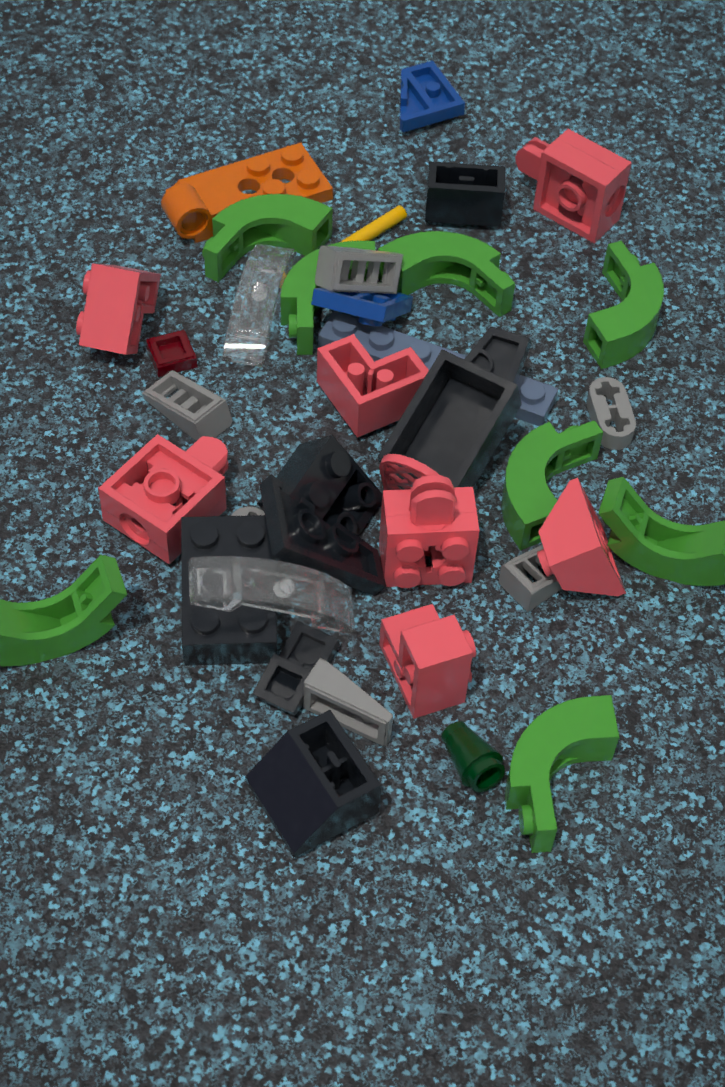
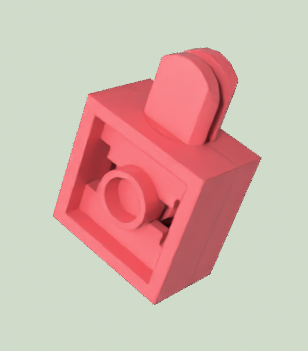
(576, 182)
(143, 492)
(430, 522)

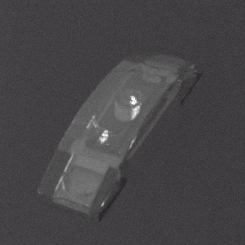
(256, 304)
(273, 586)

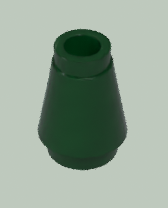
(473, 758)

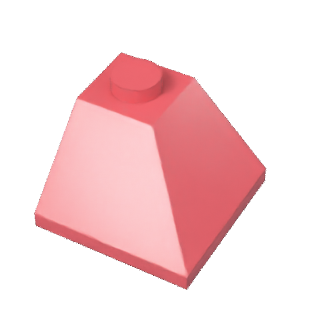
(578, 546)

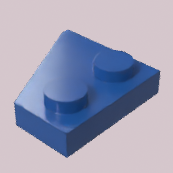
(427, 97)
(371, 308)

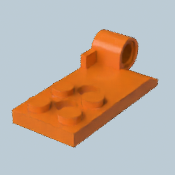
(200, 197)

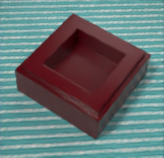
(171, 352)

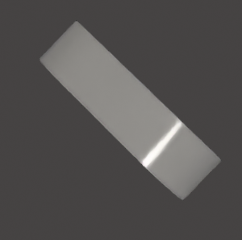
(619, 412)

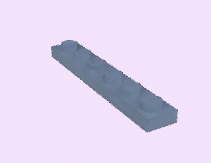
(381, 342)

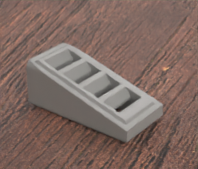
(334, 267)
(191, 408)
(520, 587)
(354, 709)

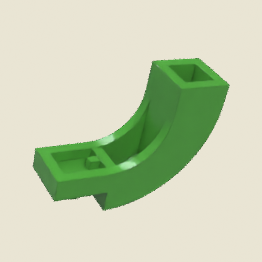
(266, 220)
(452, 260)
(298, 294)
(628, 327)
(531, 464)
(660, 546)
(63, 622)
(559, 737)

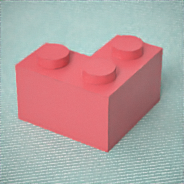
(116, 307)
(366, 390)
(428, 658)

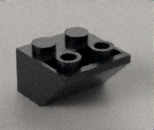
(465, 194)
(332, 482)
(314, 784)

